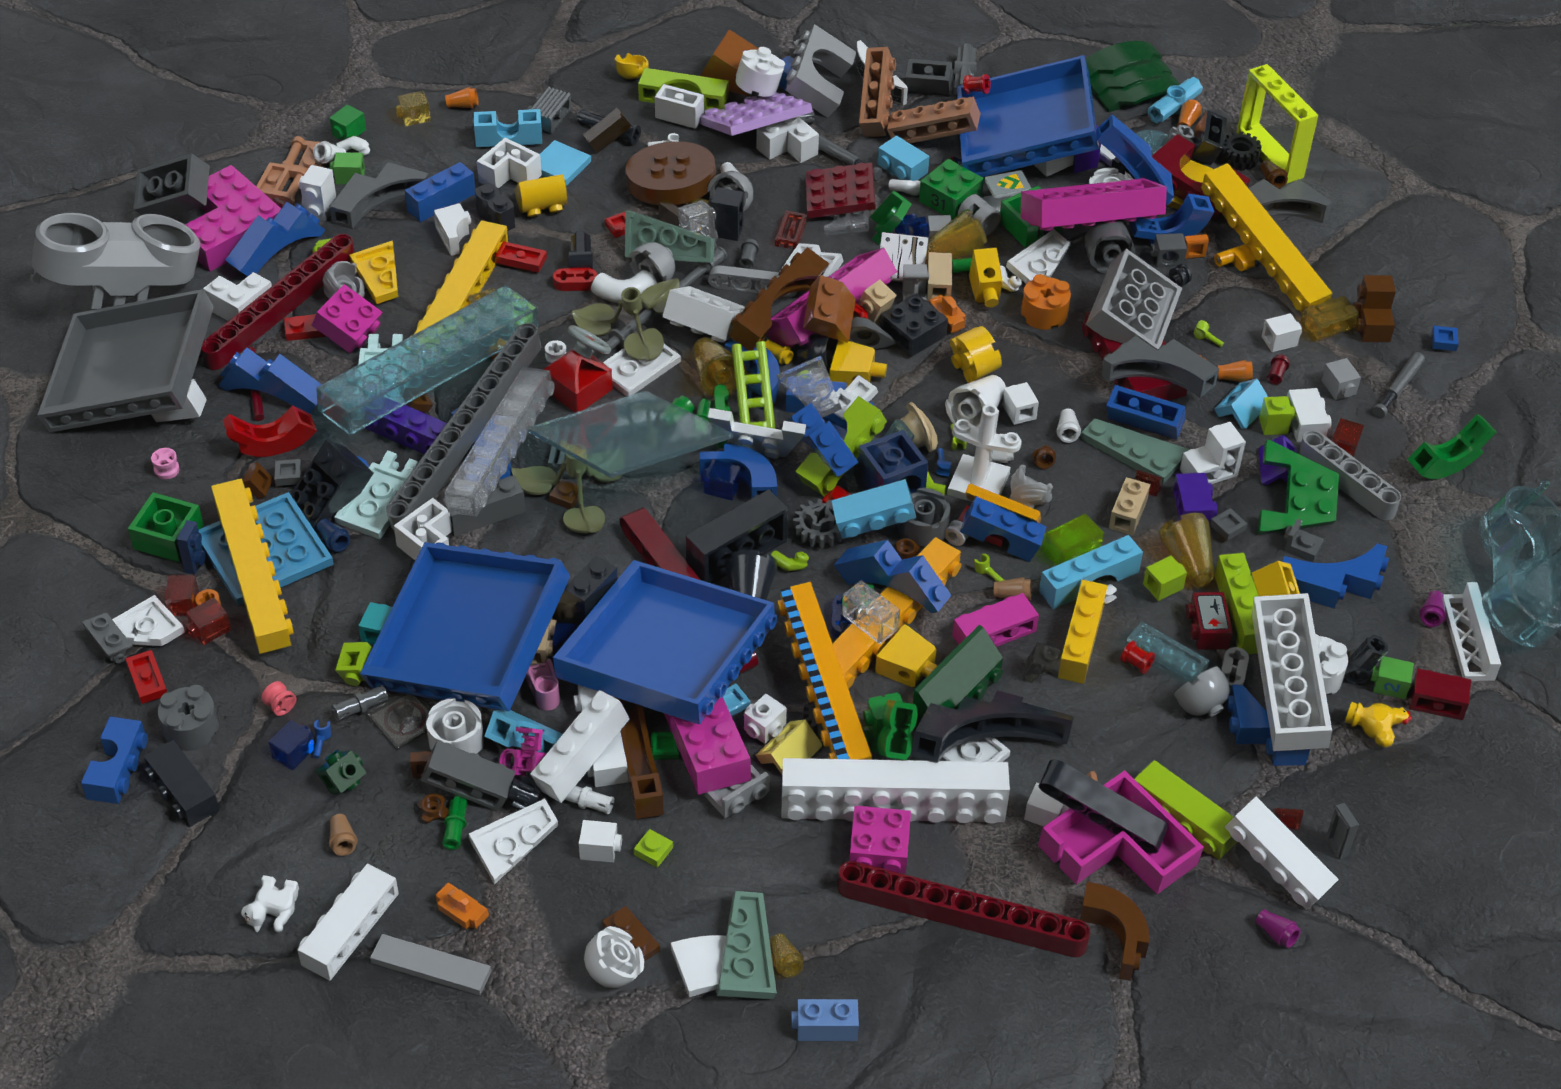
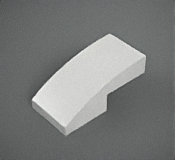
(859, 387)

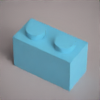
(903, 159)

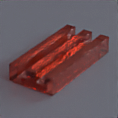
(788, 240)

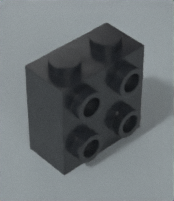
(914, 324)

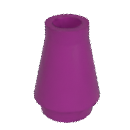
(1433, 609)
(1280, 929)

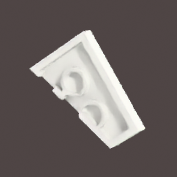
(1040, 257)
(512, 838)

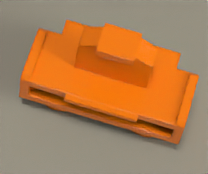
(948, 307)
(460, 907)

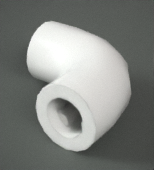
(611, 288)

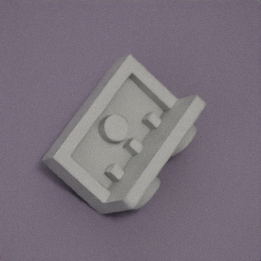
(736, 797)

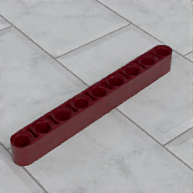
(274, 303)
(659, 551)
(975, 918)

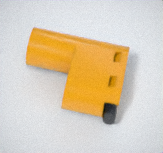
(1240, 256)

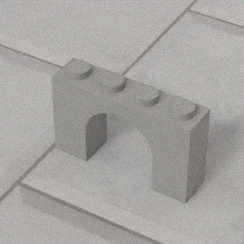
(804, 79)

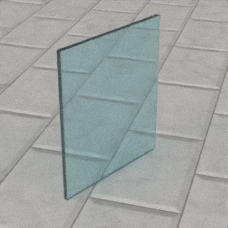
(629, 433)

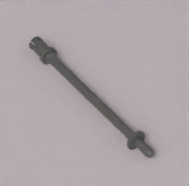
(618, 337)

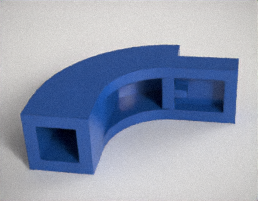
(1188, 219)
(754, 390)
(755, 468)

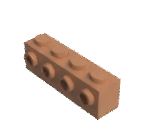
(876, 91)
(935, 120)

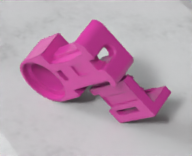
(527, 758)

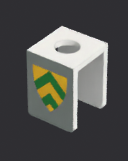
(1005, 186)

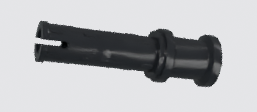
(591, 119)

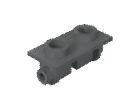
(108, 636)

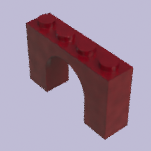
(1174, 157)

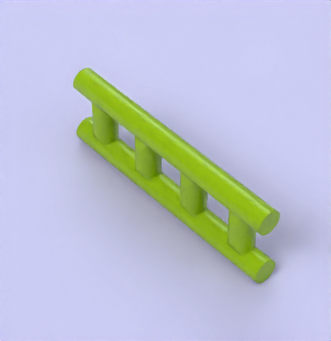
(763, 378)

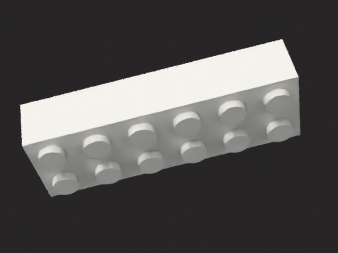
(1291, 672)

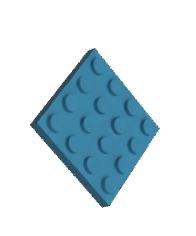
(290, 541)

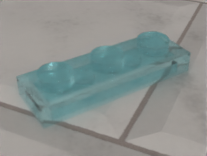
(1169, 652)

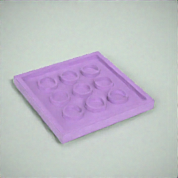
(754, 113)

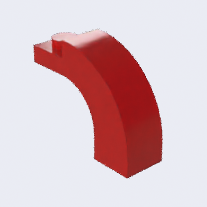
(272, 438)

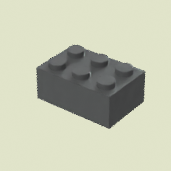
(172, 186)

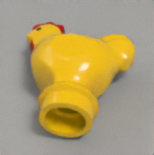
(1377, 720)

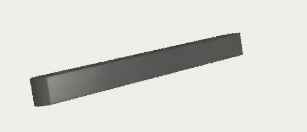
(465, 424)

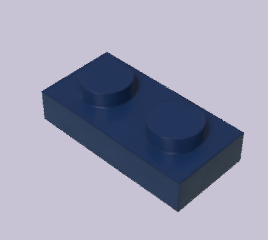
(191, 547)

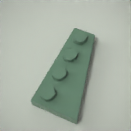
(682, 242)
(1135, 449)
(747, 950)

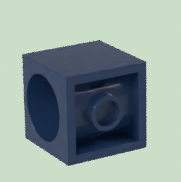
(891, 461)

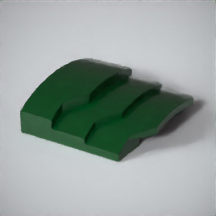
(1128, 74)

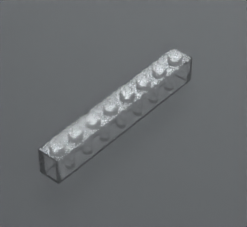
(499, 442)

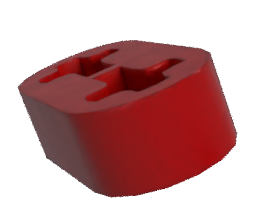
(574, 278)

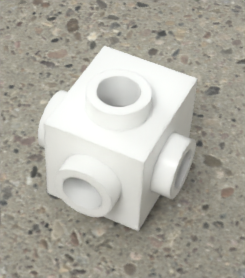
(765, 718)

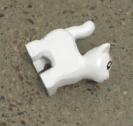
(272, 901)

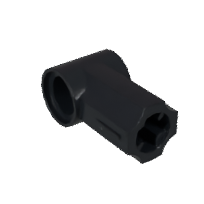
(580, 253)
(1364, 659)

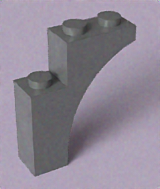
(367, 193)
(1294, 200)
(1170, 363)

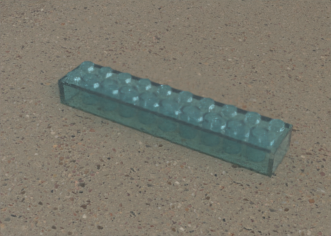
(424, 360)

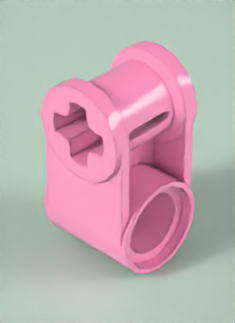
(544, 685)

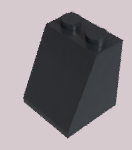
(585, 591)

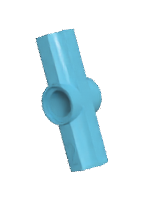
(1173, 100)

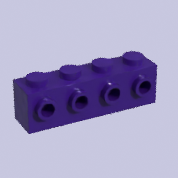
(409, 428)

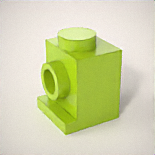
(352, 661)

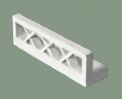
(1480, 630)

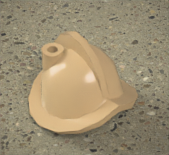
(920, 427)

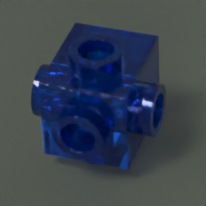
(918, 224)

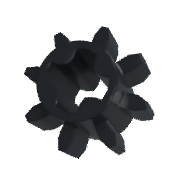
(523, 792)

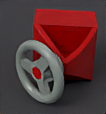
(579, 375)

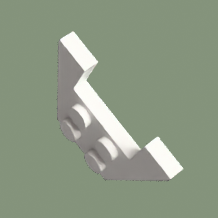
(761, 439)

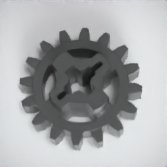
(816, 524)

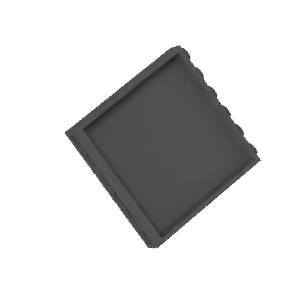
(126, 361)

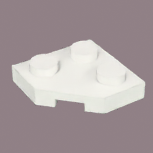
(149, 623)

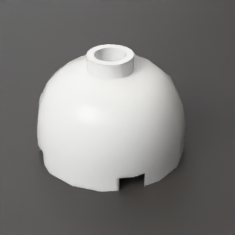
(612, 958)

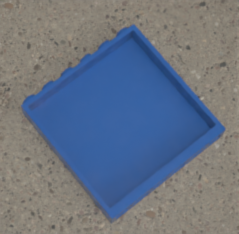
(1031, 118)
(466, 625)
(665, 641)

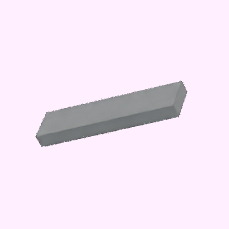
(431, 964)

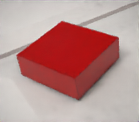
(616, 224)

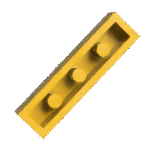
(1082, 631)

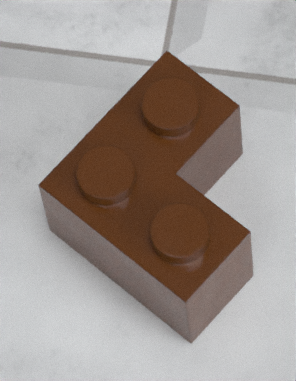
(1374, 308)

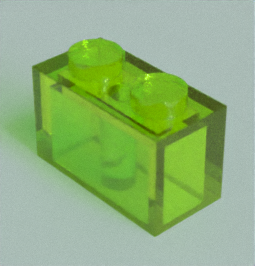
(1072, 539)

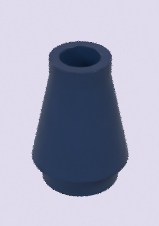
(334, 536)

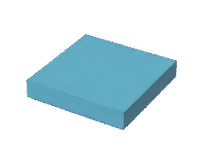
(563, 159)

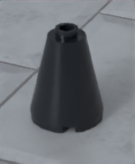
(750, 573)

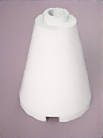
(969, 399)

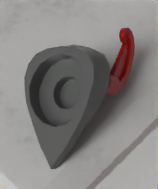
(867, 332)

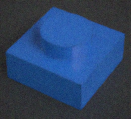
(1445, 338)

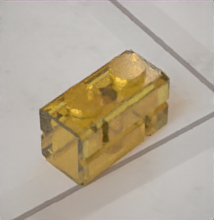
(1329, 318)

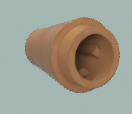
(1013, 587)
(342, 837)

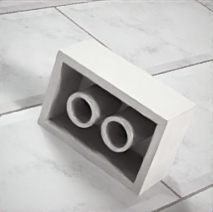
(701, 312)

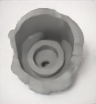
(340, 274)
(1028, 491)

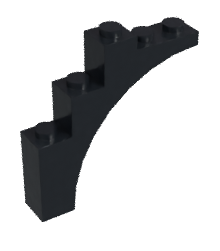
(1005, 716)

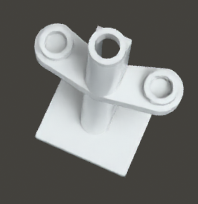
(980, 469)

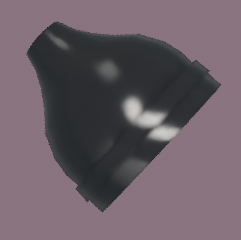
(819, 346)

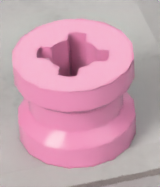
(165, 463)

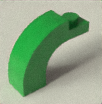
(1455, 454)

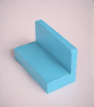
(1243, 402)

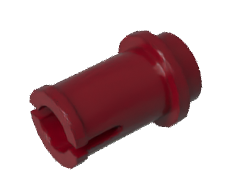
(1279, 365)

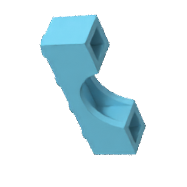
(1062, 582)

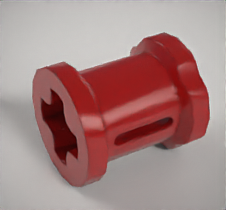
(976, 84)
(1137, 657)

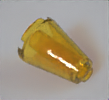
(958, 237)
(714, 365)
(1191, 546)

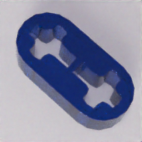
(837, 617)

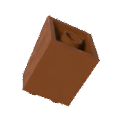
(726, 60)

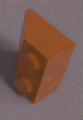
(829, 309)

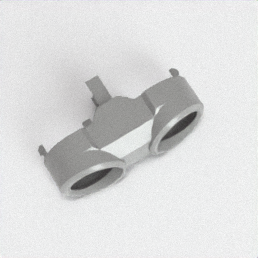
(114, 254)

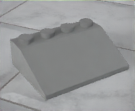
(1134, 302)

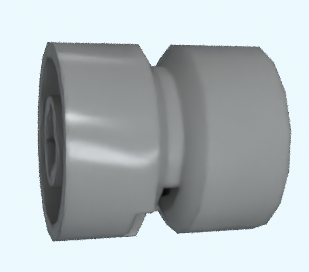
(985, 213)

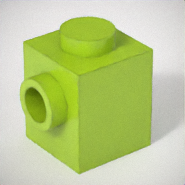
(1276, 415)
(1165, 578)

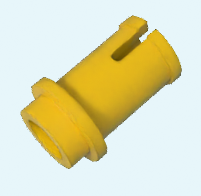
(781, 353)

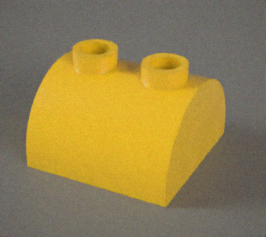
(541, 194)

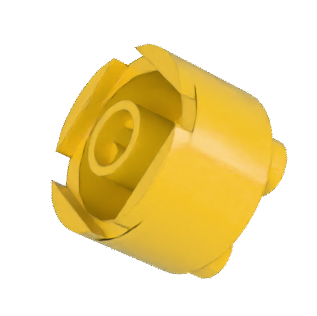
(975, 353)

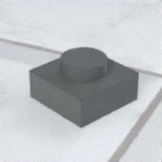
(288, 472)
(1228, 524)

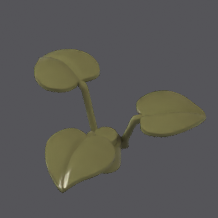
(643, 345)
(539, 481)

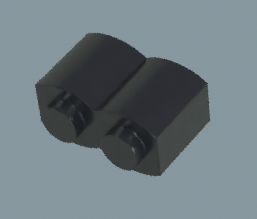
(494, 207)

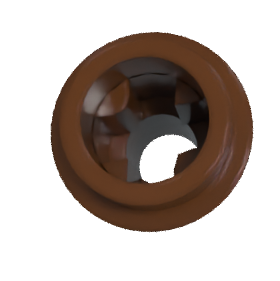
(1274, 174)

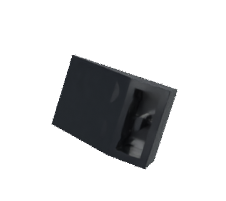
(330, 482)

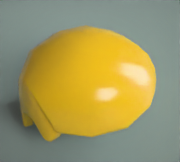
(631, 66)

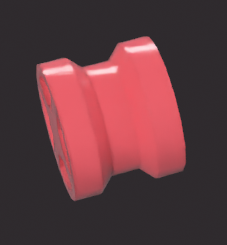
(278, 698)

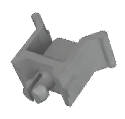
(914, 280)

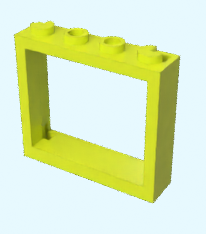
(1263, 80)

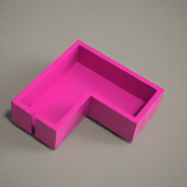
(230, 211)
(1088, 846)

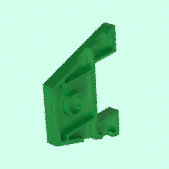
(1310, 491)

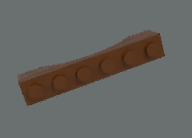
(756, 320)
(641, 768)

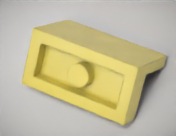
(794, 741)

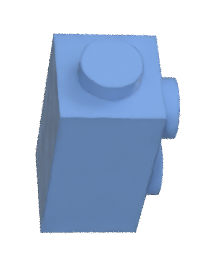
(826, 1020)

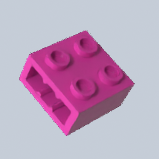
(347, 319)
(880, 837)

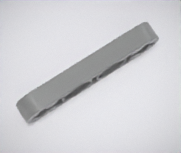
(753, 277)

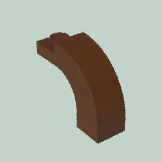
(1123, 917)

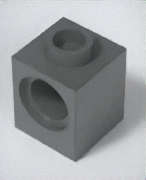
(1168, 250)

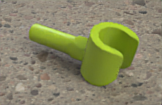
(1201, 332)
(955, 440)
(984, 567)

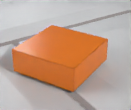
(1196, 245)

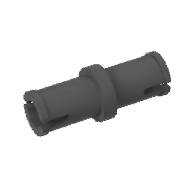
(359, 702)

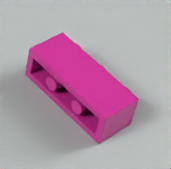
(1002, 621)

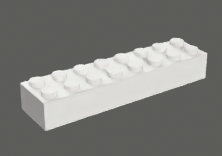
(927, 788)

